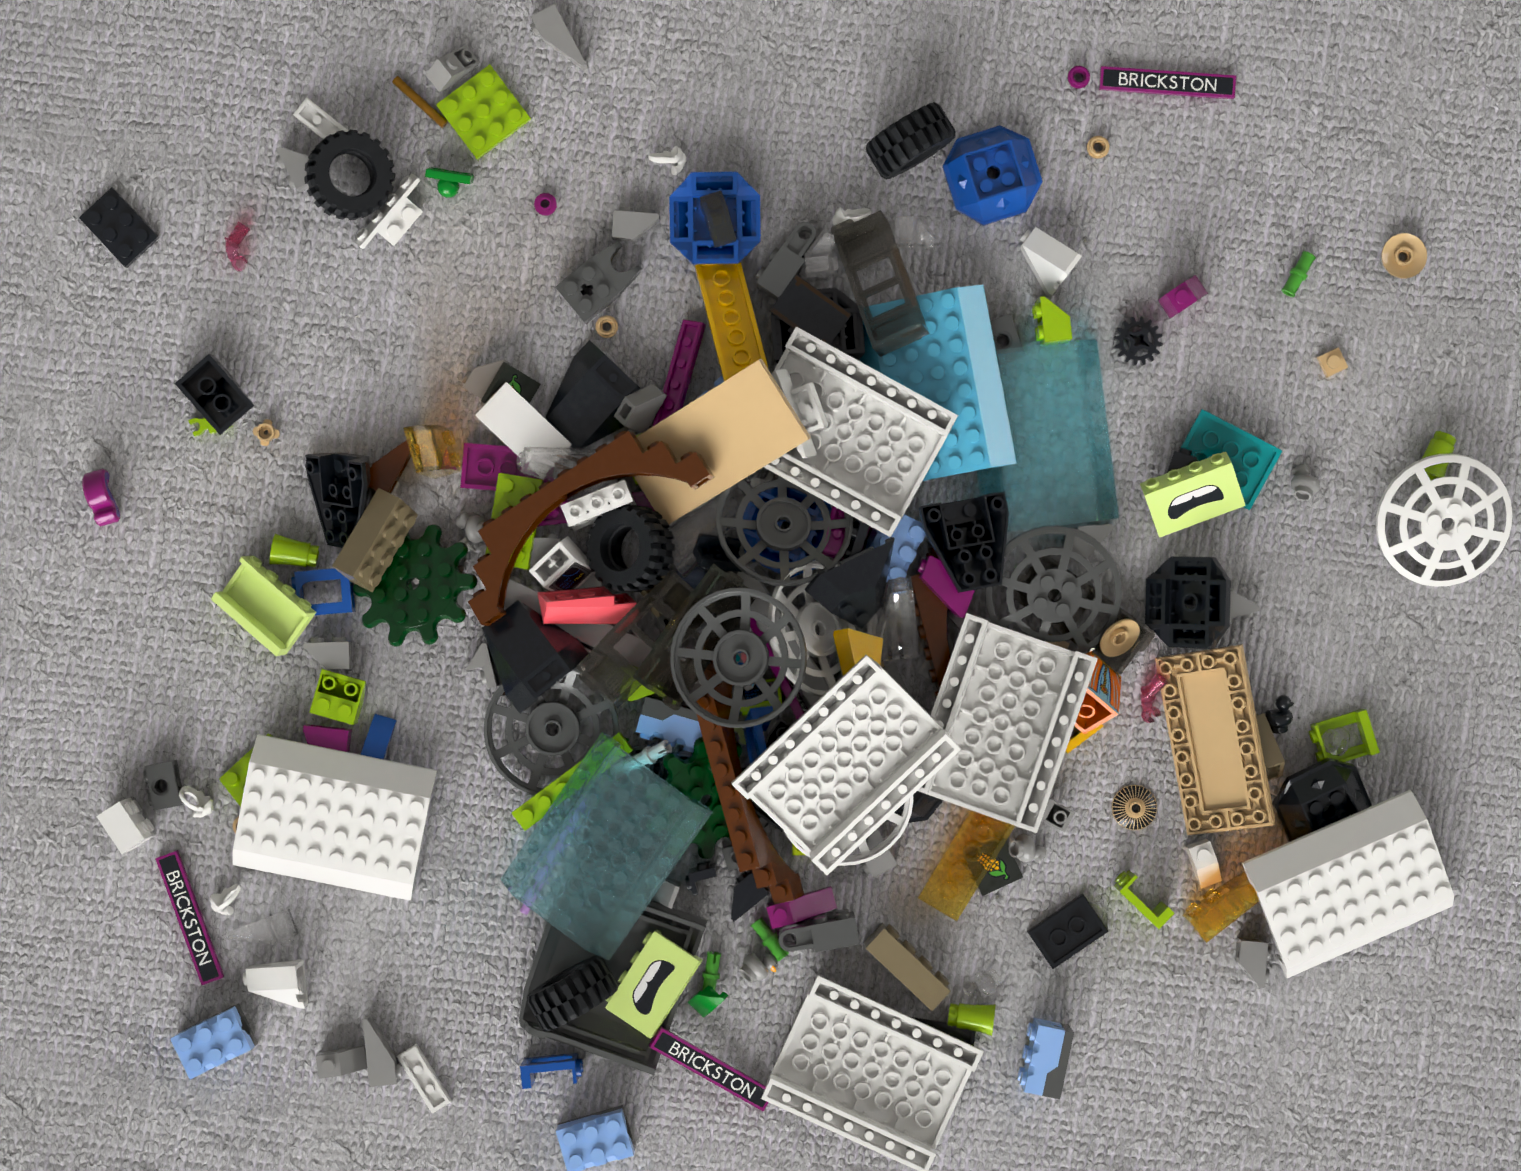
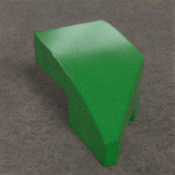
(706, 1001)

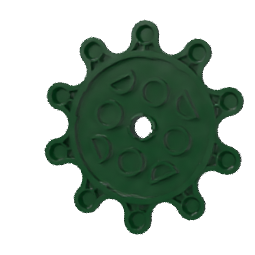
(433, 598)
(694, 780)

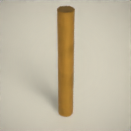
(419, 101)

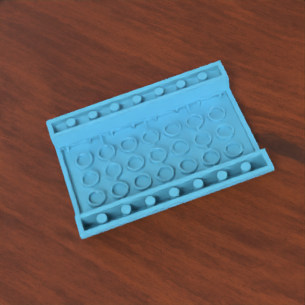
(957, 371)

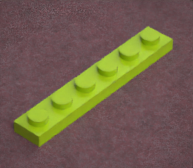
(538, 805)

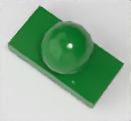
(449, 180)

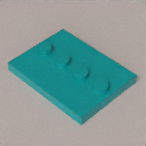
(1249, 455)

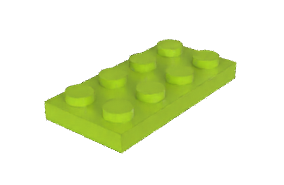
(508, 493)

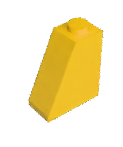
(854, 645)

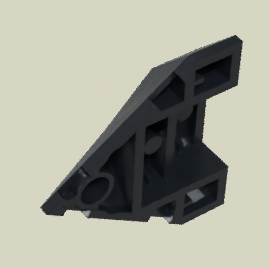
(855, 586)

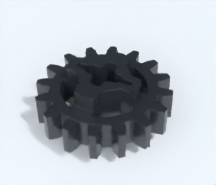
(1146, 346)

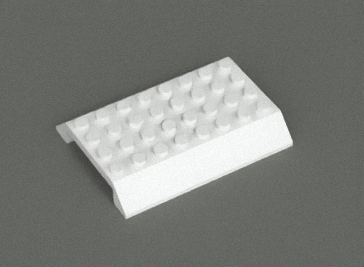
(875, 437)
(1012, 715)
(847, 764)
(333, 817)
(1350, 883)
(870, 1073)

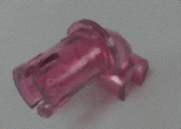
(232, 245)
(1148, 695)

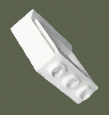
(586, 509)

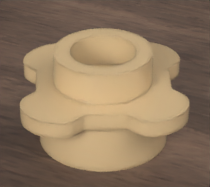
(272, 432)

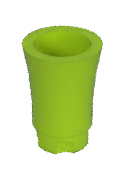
(1440, 444)
(293, 552)
(972, 1017)

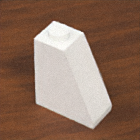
(1048, 259)
(279, 982)

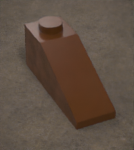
(389, 468)

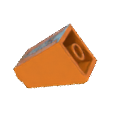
(1101, 697)

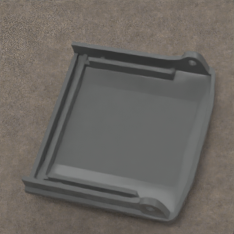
(599, 1029)

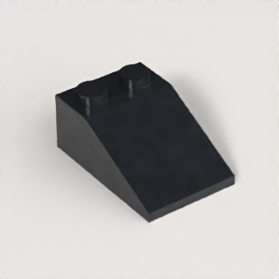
(215, 393)

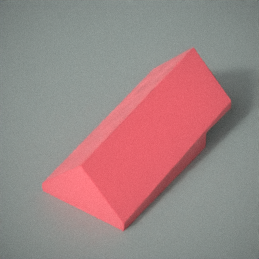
(584, 606)

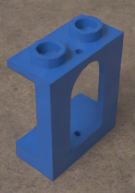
(348, 598)
(754, 735)
(550, 1063)

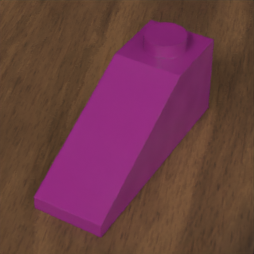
(802, 908)

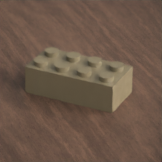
(375, 540)
(906, 966)

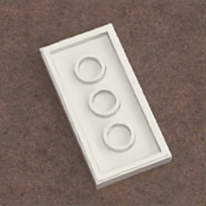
(518, 422)

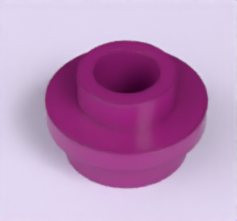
(1085, 77)
(550, 209)

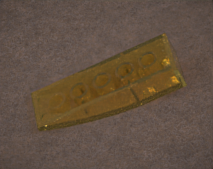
(433, 450)
(965, 863)
(1221, 907)

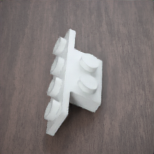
(394, 217)
(806, 406)

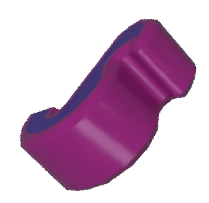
(100, 497)

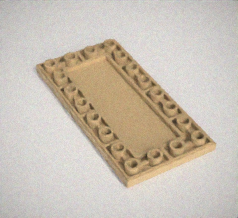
(734, 430)
(1215, 740)

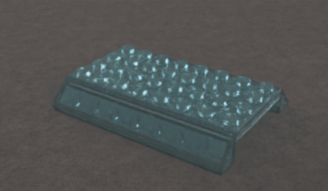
(1057, 437)
(604, 848)

